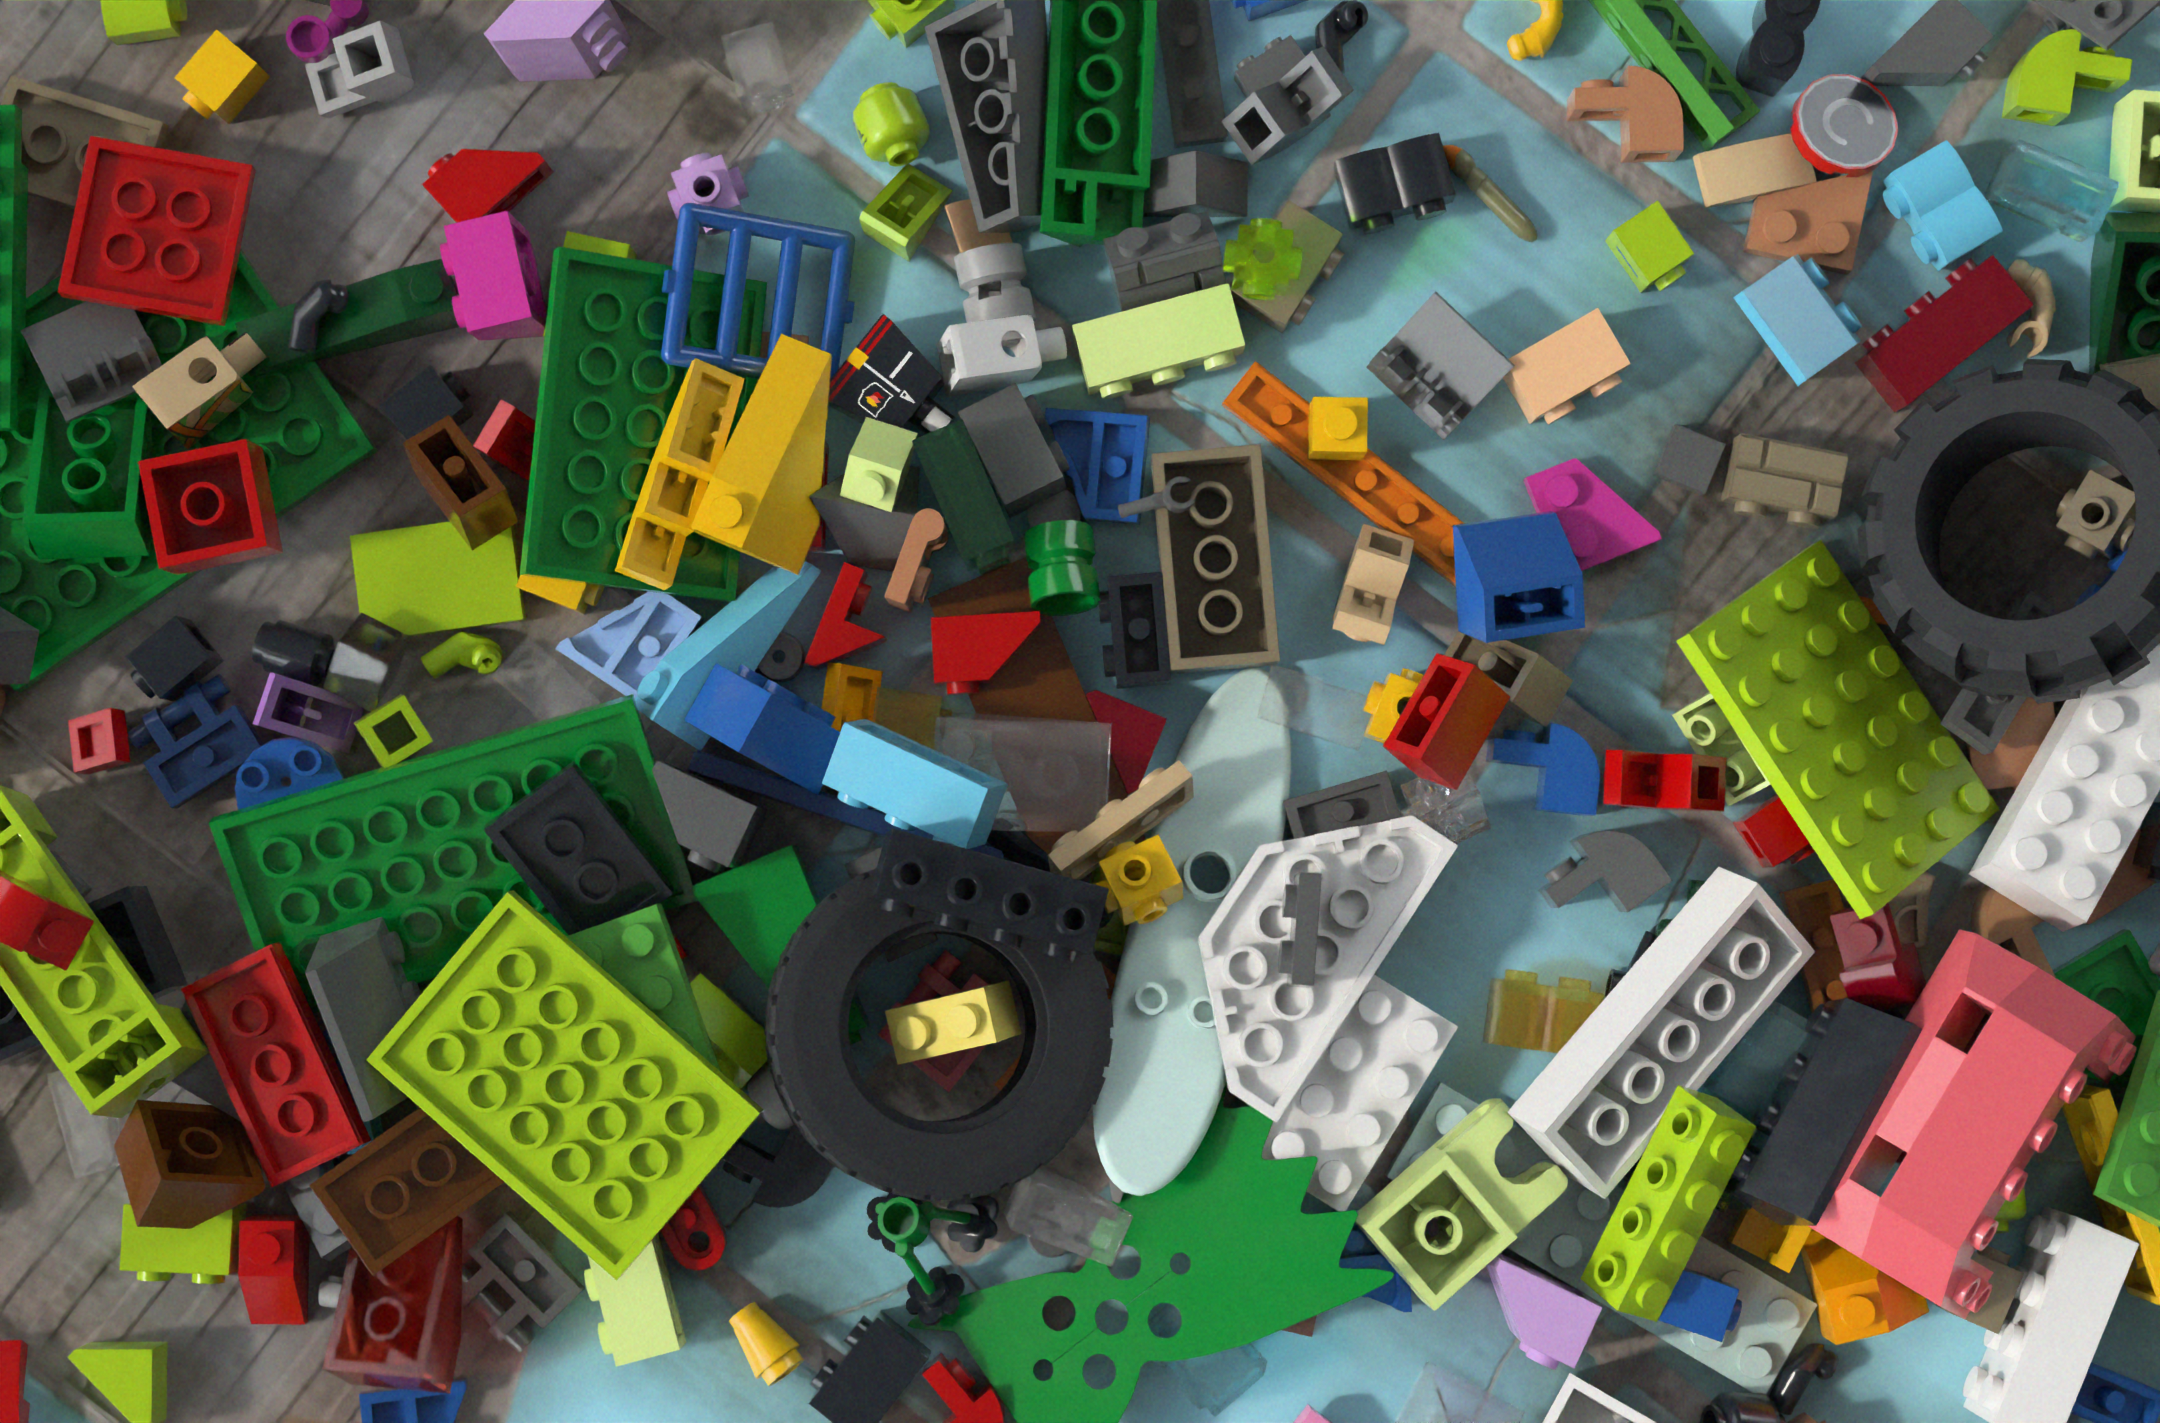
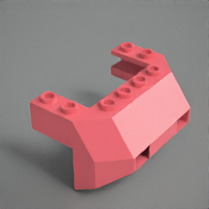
(1969, 1117)

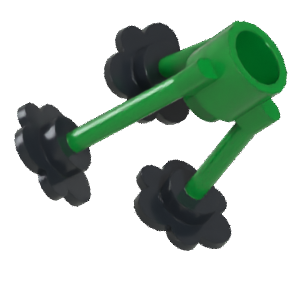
(906, 1224)

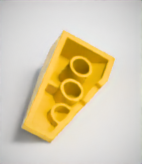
(773, 462)

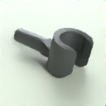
(1157, 501)

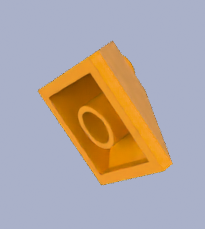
(1854, 1295)

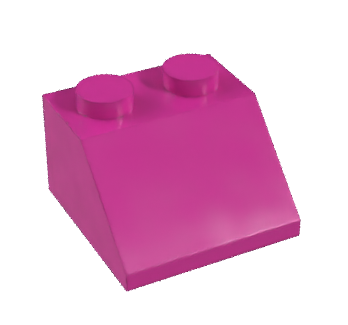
(494, 278)

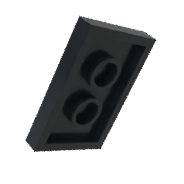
(577, 853)

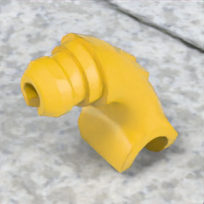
(1541, 34)

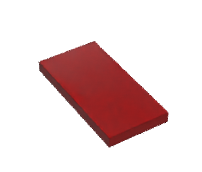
(275, 1064)

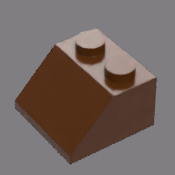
(185, 1163)

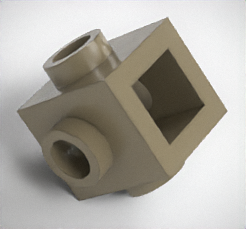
(2092, 500)

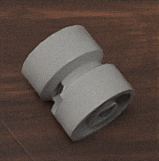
(990, 270)

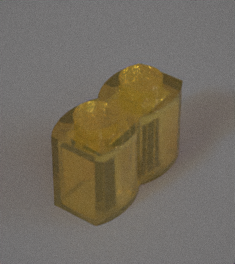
(1536, 1014)

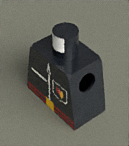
(889, 382)

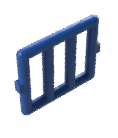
(741, 228)

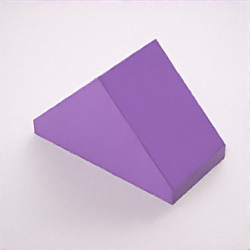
(307, 713)

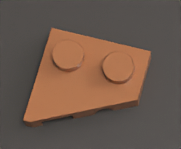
(1811, 221)

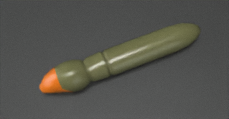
(1497, 201)

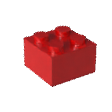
(210, 507)

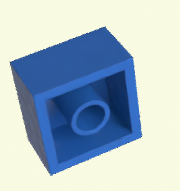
(766, 724)

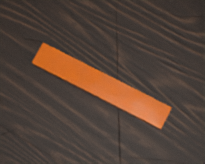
(1364, 484)

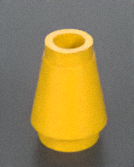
(766, 1345)

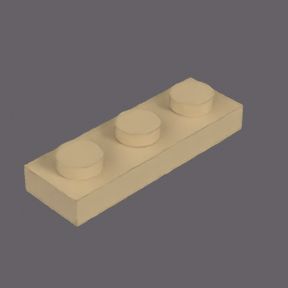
(1122, 821)

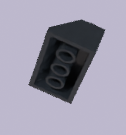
(1821, 1111)

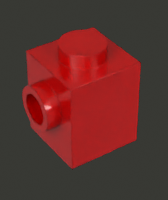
(1773, 834)

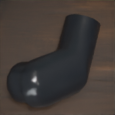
(310, 309)

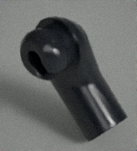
(1339, 27)
(1798, 1373)

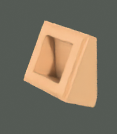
(965, 227)

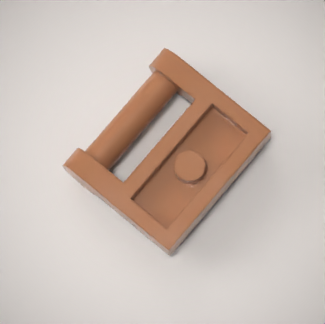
(911, 577)

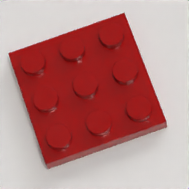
(157, 230)

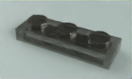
(1191, 72)

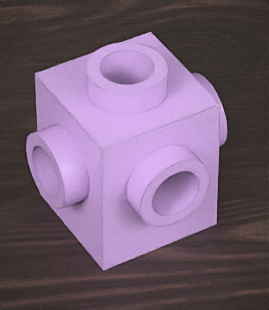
(704, 171)

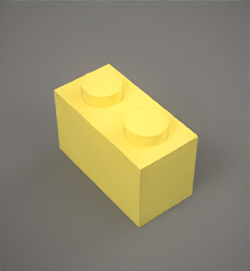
(953, 1022)

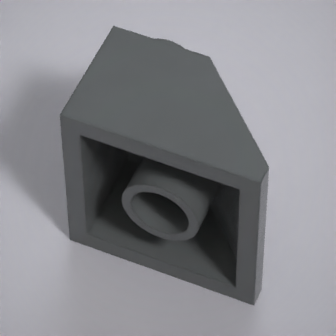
(708, 818)

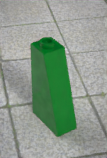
(762, 908)

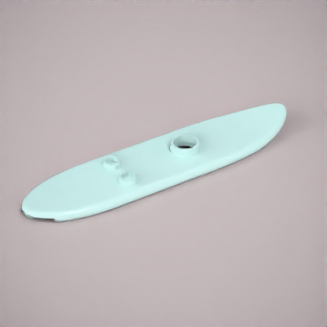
(1165, 1043)

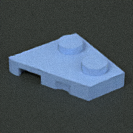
(632, 640)

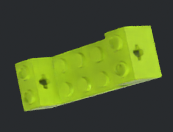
(97, 1013)

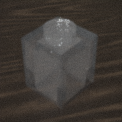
(757, 67)

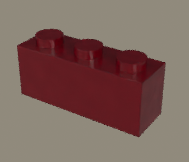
(1942, 331)

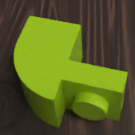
(2045, 77)

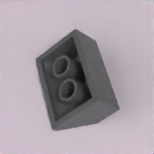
(361, 998)

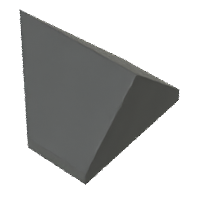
(866, 533)

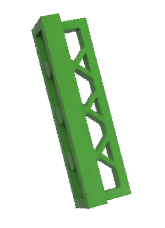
(1659, 55)

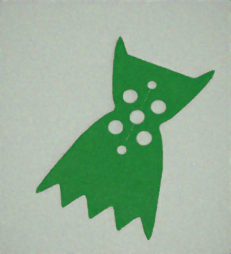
(1250, 1275)

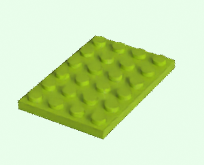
(1839, 728)
(564, 1084)

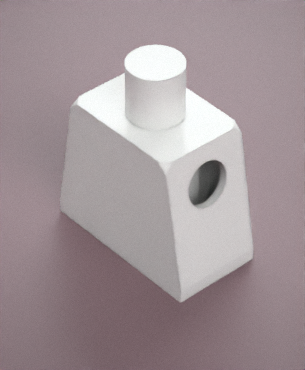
(974, 356)

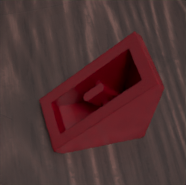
(1132, 735)

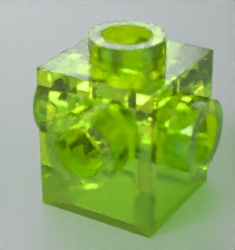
(1260, 279)

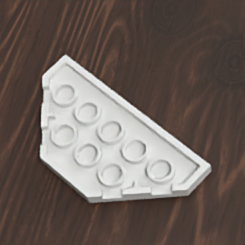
(1367, 896)

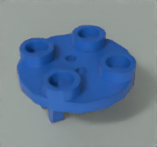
(292, 757)

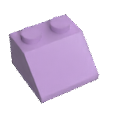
(1543, 1312)

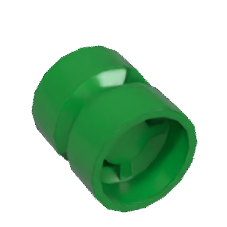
(1061, 564)

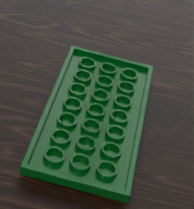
(415, 842)

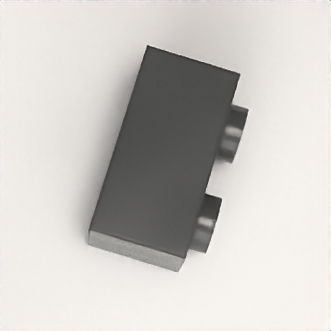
(1268, 67)

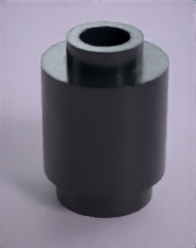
(293, 651)

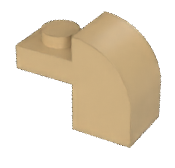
(1372, 585)

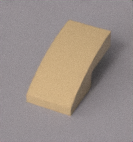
(1751, 170)

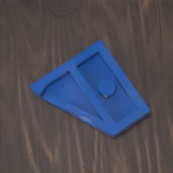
(1104, 459)

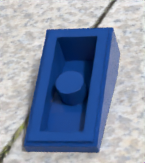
(2115, 1398)

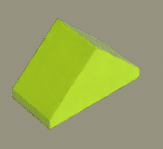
(904, 211)
(128, 1376)

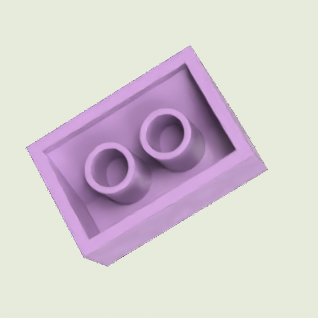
(559, 39)

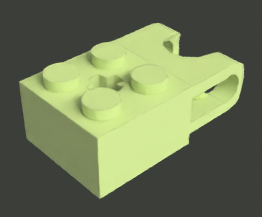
(1476, 1206)

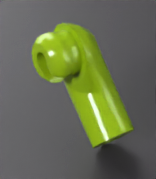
(466, 650)

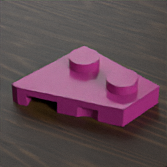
(1590, 513)

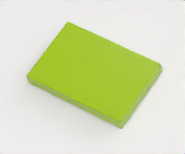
(433, 581)

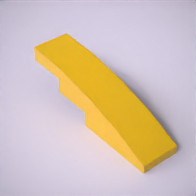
(680, 474)

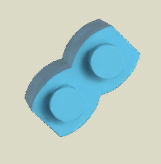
(1940, 206)

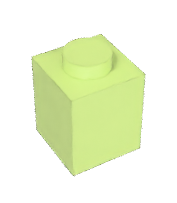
(878, 464)

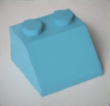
(1799, 317)

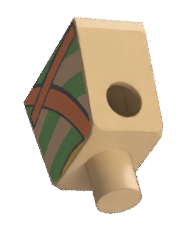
(180, 388)

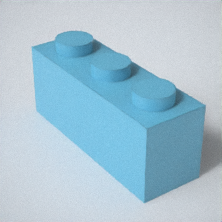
(913, 784)

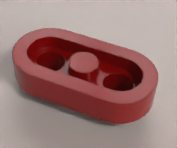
(693, 1216)

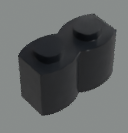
(1776, 44)
(1395, 183)

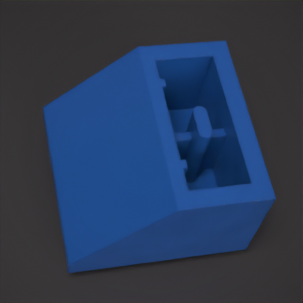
(1516, 578)

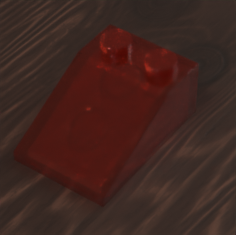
(402, 1321)

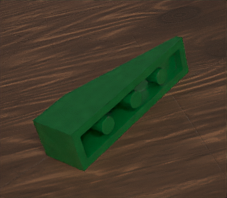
(378, 313)

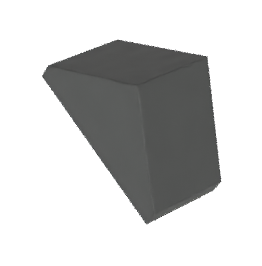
(1197, 184)

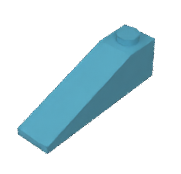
(730, 638)

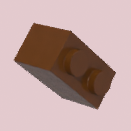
(460, 482)

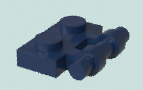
(204, 755)

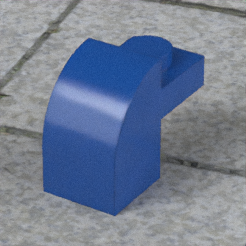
(1566, 767)

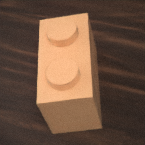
(1565, 367)

